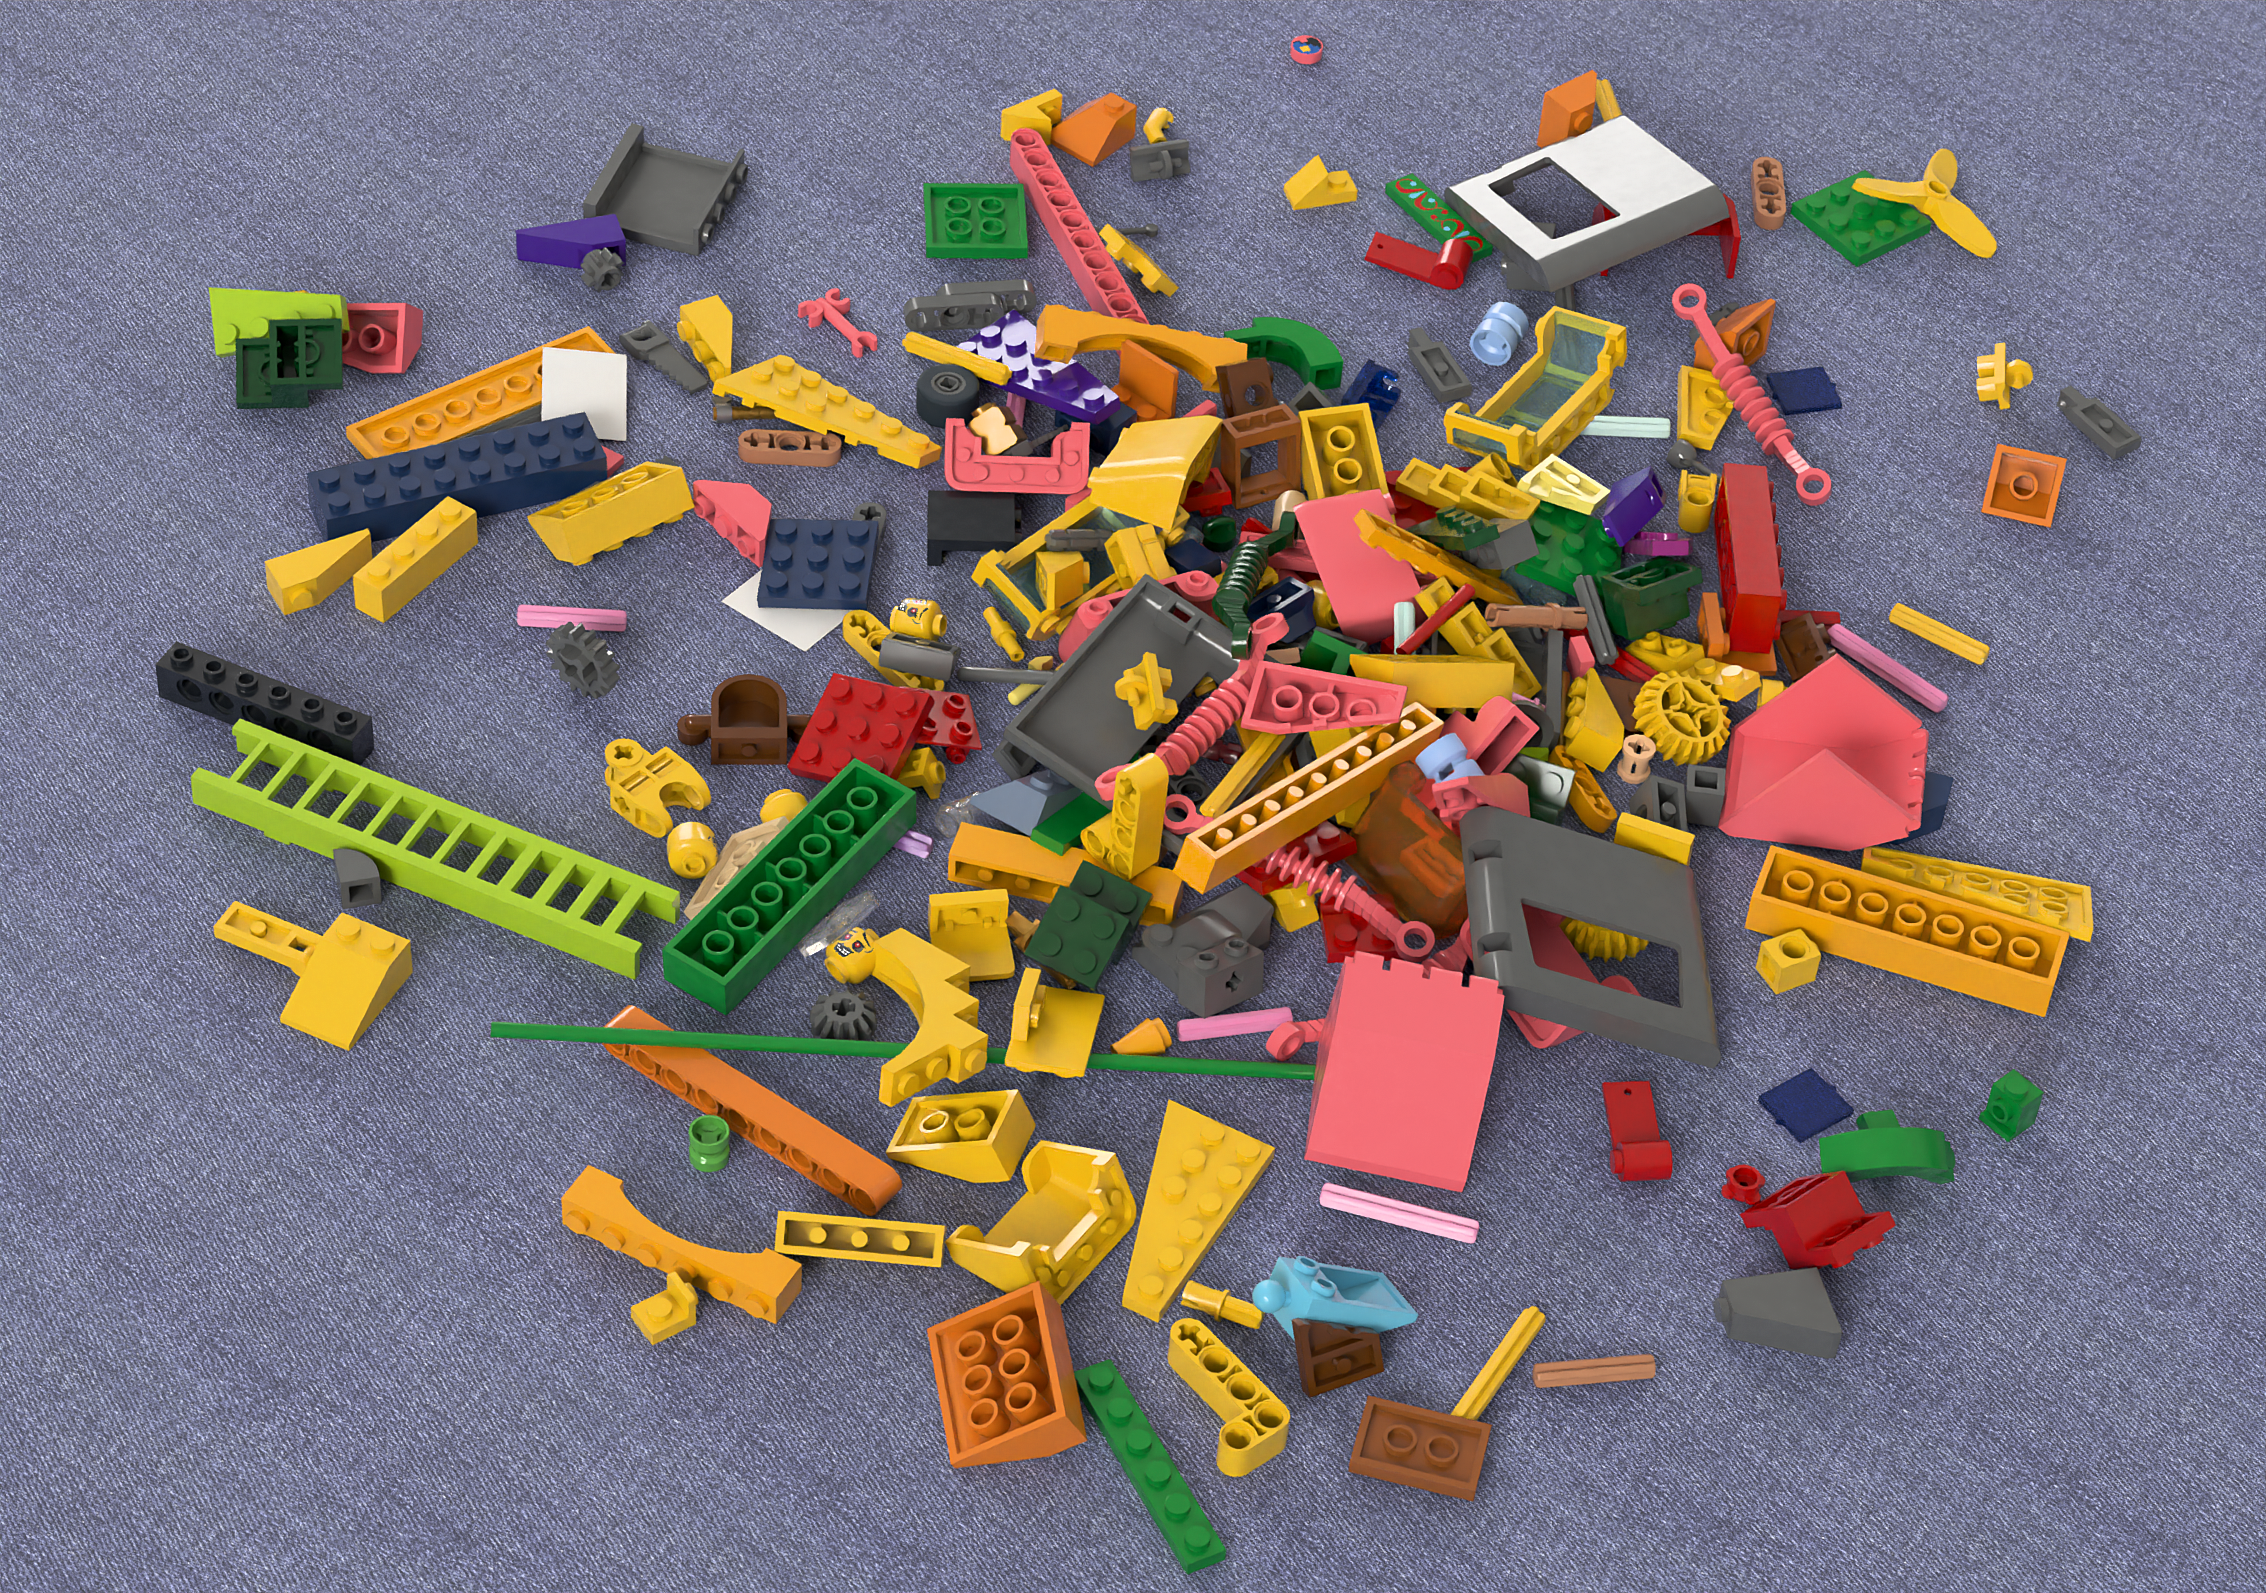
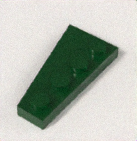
(1456, 529)

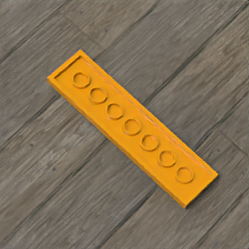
(464, 403)

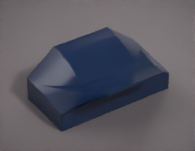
(1290, 599)

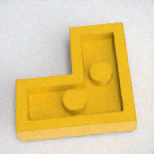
(1137, 260)

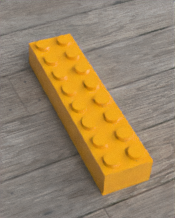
(1908, 930)

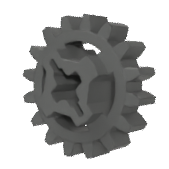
(583, 660)

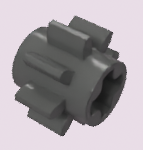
(602, 269)

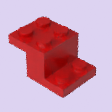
(1818, 1221)

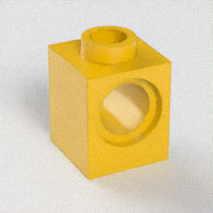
(1788, 961)

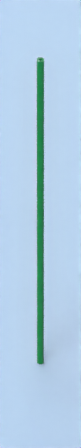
(878, 1049)

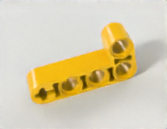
(1131, 834)
(1253, 1415)

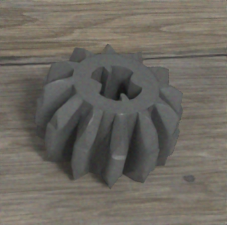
(843, 1016)

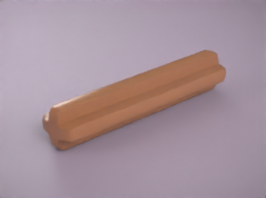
(1594, 1370)

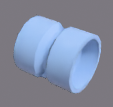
(1499, 333)
(1443, 757)

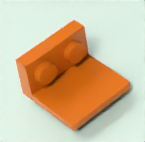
(1146, 383)
(1716, 643)

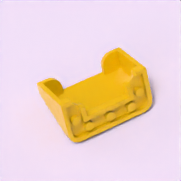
(1154, 467)
(1058, 1228)

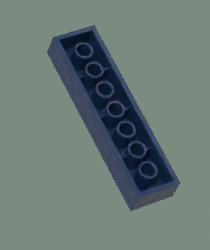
(482, 471)

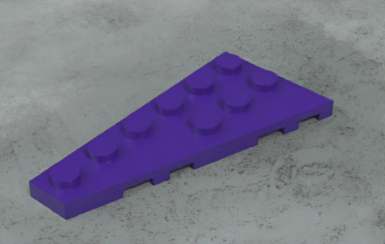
(1047, 382)

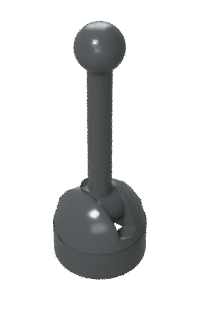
(1683, 456)

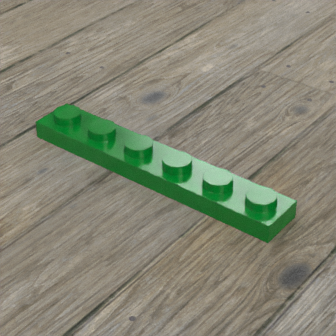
(1149, 1467)

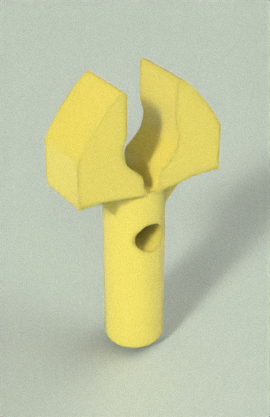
(1025, 690)

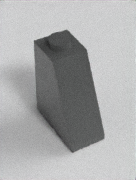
(1780, 1312)

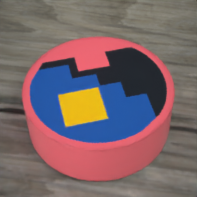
(1306, 49)

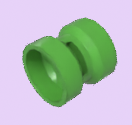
(709, 1143)

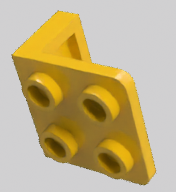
(973, 931)

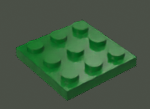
(975, 220)
(1858, 223)
(1568, 547)

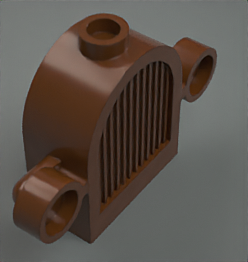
(745, 723)

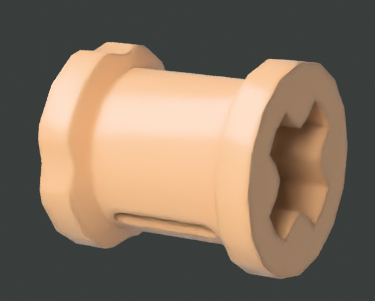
(1641, 760)

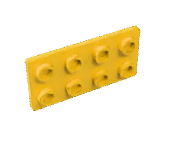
(1052, 1028)

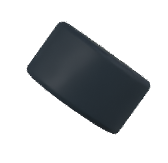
(947, 393)

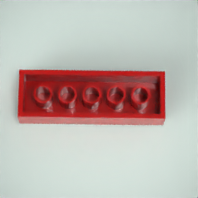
(1748, 558)

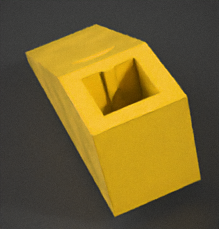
(709, 332)
(1593, 725)

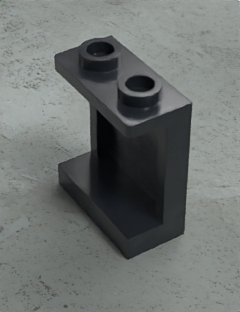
(971, 522)

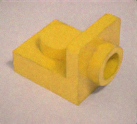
(923, 770)
(667, 1311)

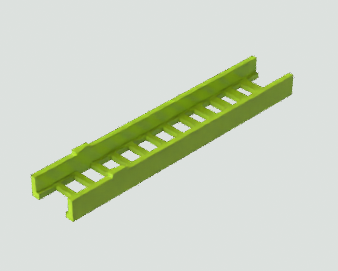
(430, 876)

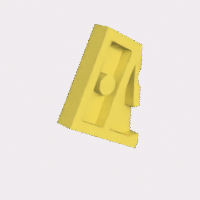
(1564, 486)

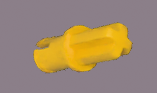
(1221, 1305)

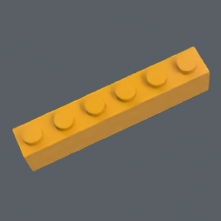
(1028, 870)

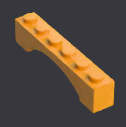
(1071, 332)
(755, 1282)

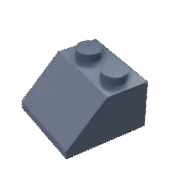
(1027, 800)

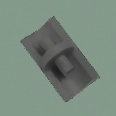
(1159, 160)

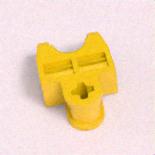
(649, 783)

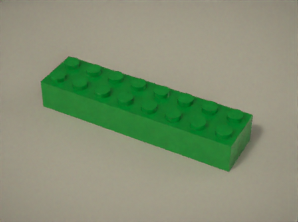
(789, 886)

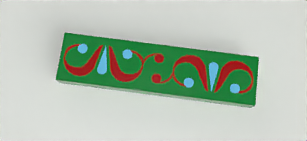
(1435, 214)

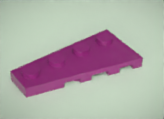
(1658, 544)

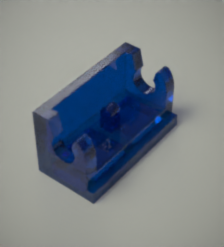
(1371, 389)

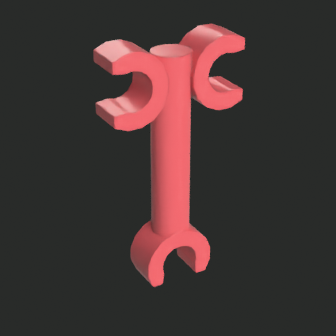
(832, 309)

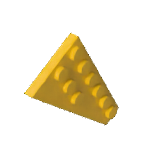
(820, 406)
(2024, 896)
(1191, 1196)

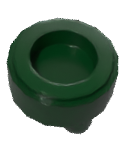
(1219, 534)

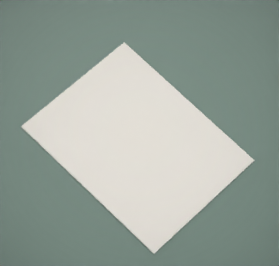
(589, 384)
(797, 626)

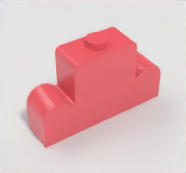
(1490, 740)

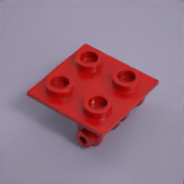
(950, 724)

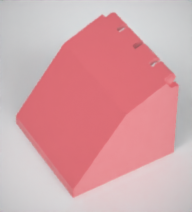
(1826, 765)
(1403, 1071)

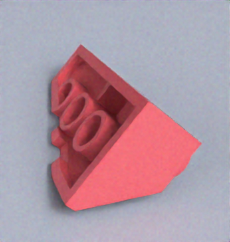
(382, 337)
(1469, 792)

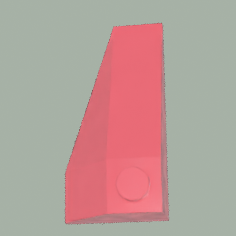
(1306, 700)

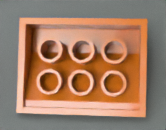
(1007, 1380)

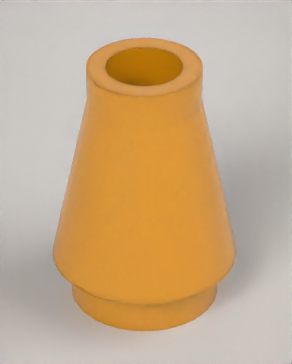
(1146, 1039)

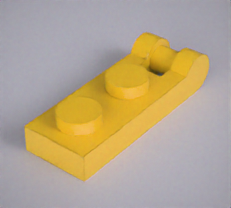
(267, 936)

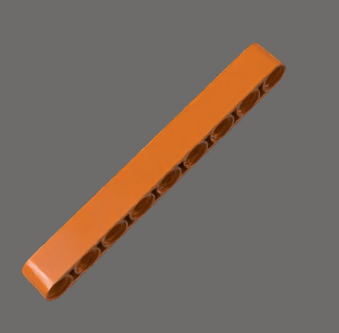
(760, 1117)

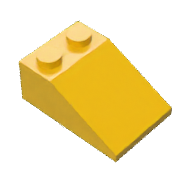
(348, 981)
(965, 1135)

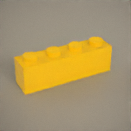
(415, 559)
(860, 1239)

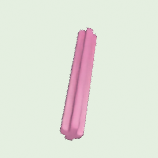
(1887, 668)
(1399, 1213)

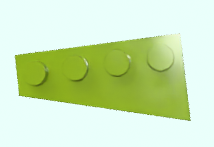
(248, 312)

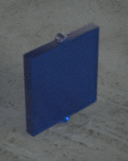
(1804, 391)
(1805, 1105)

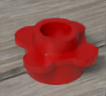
(1743, 1184)

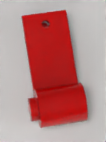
(1441, 270)
(1634, 1133)

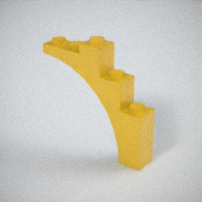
(947, 1016)

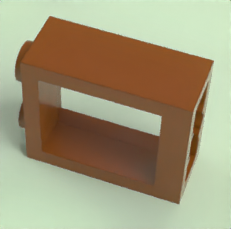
(1254, 429)

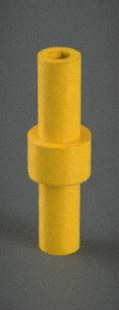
(1003, 634)

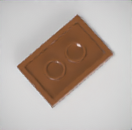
(1420, 1448)

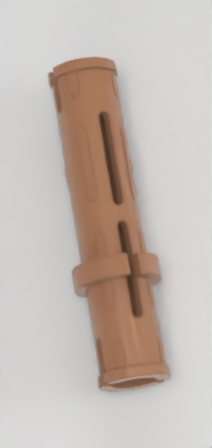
(1527, 616)

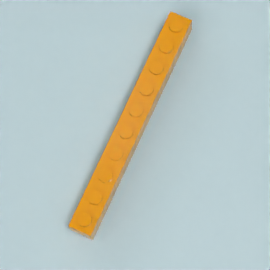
(1303, 799)

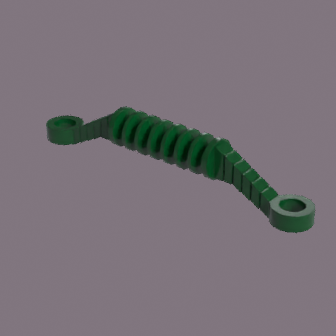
(1243, 579)

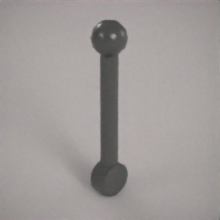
(1150, 230)

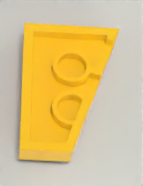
(1701, 407)

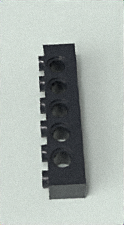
(237, 693)

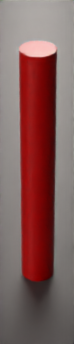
(1436, 620)

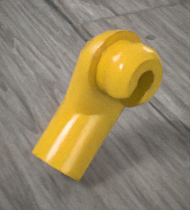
(1155, 123)

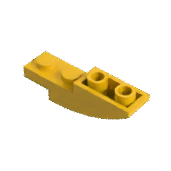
(1670, 653)

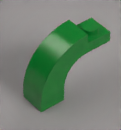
(1295, 346)
(1889, 1153)

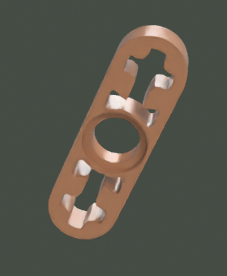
(1762, 201)
(778, 438)

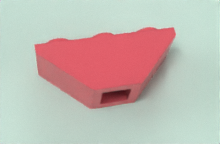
(736, 514)

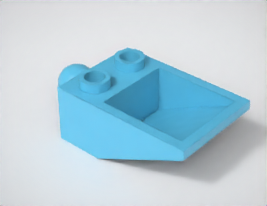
(1331, 1295)

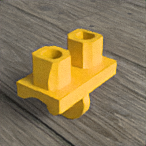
(1998, 376)
(1144, 690)

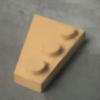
(733, 858)

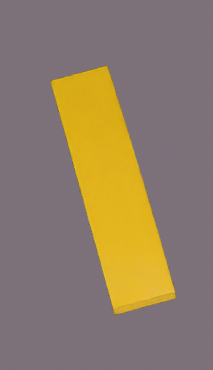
(1476, 494)
(1472, 636)

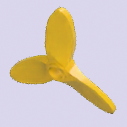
(1935, 199)

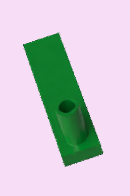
(1065, 826)

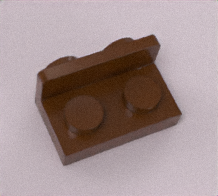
(1803, 645)

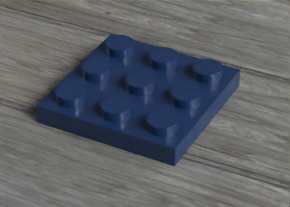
(818, 564)

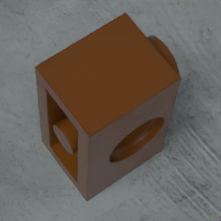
(1237, 378)

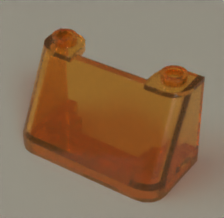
(1411, 854)

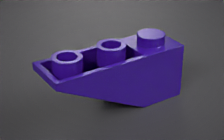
(570, 241)
(1632, 504)

